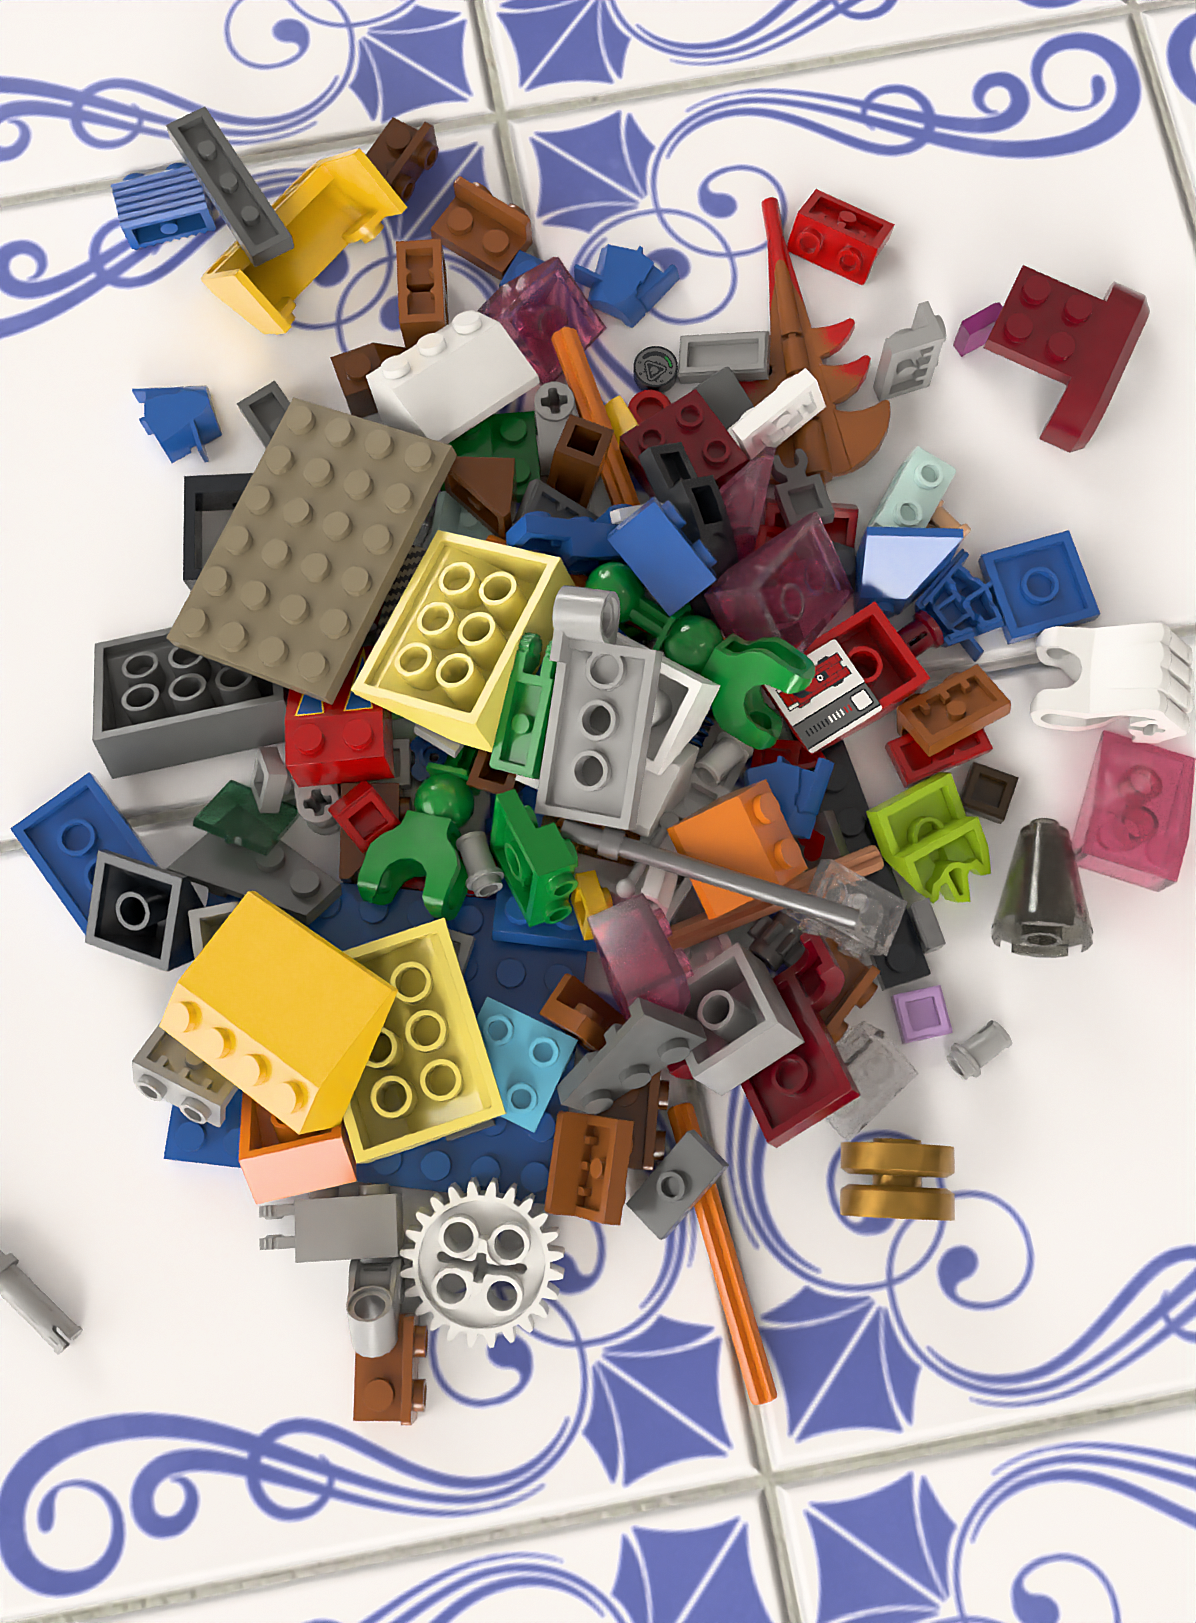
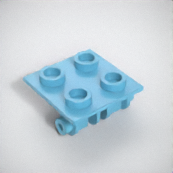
(524, 1059)

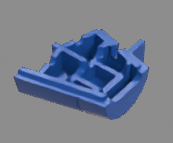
(625, 283)
(179, 418)
(961, 606)
(796, 790)

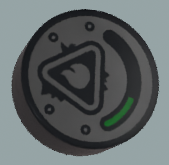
(655, 369)

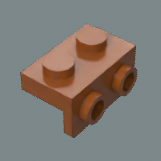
(589, 1167)

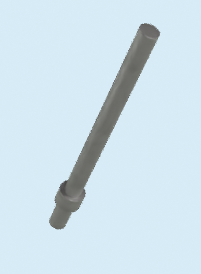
(612, 844)

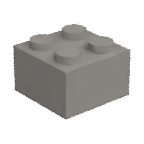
(741, 1019)

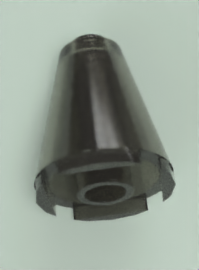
(1043, 895)

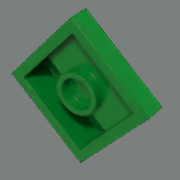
(504, 437)
(533, 860)

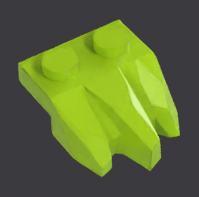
(931, 839)

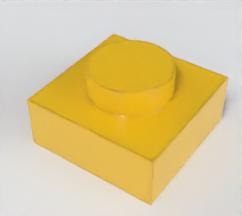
(589, 899)

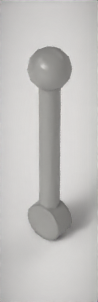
(626, 887)

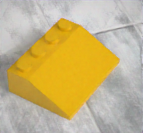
(280, 1014)

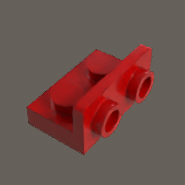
(838, 236)

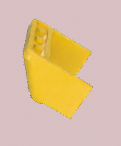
(323, 212)

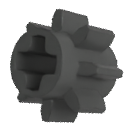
(776, 941)

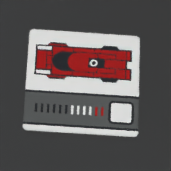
(832, 701)

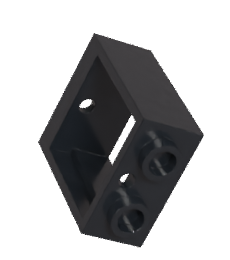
(200, 495)

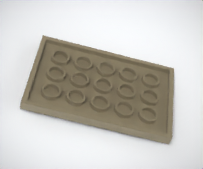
(312, 548)

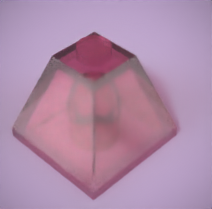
(537, 307)
(745, 500)

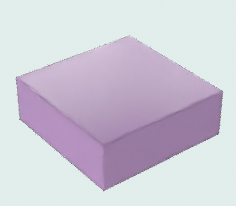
(921, 1014)

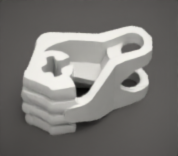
(1117, 675)

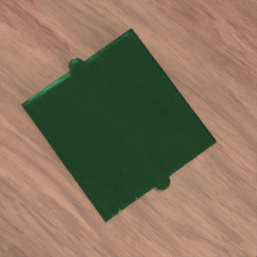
(237, 819)

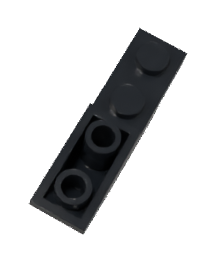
(699, 504)

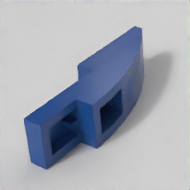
(577, 540)

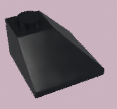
(141, 911)

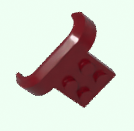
(1073, 342)
(813, 1076)

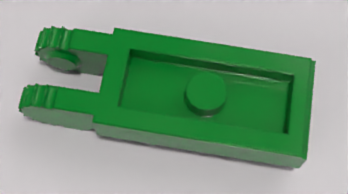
(525, 711)

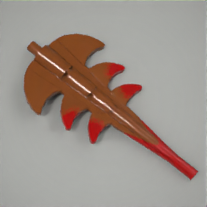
(833, 438)

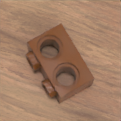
(421, 288)

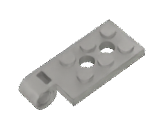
(591, 675)

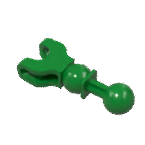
(732, 663)
(426, 842)

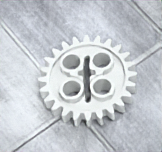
(478, 1308)

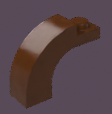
(579, 459)

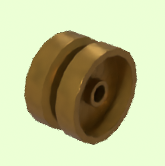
(897, 1180)

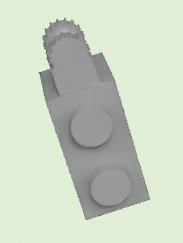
(340, 1226)

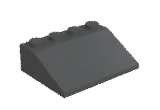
(176, 707)

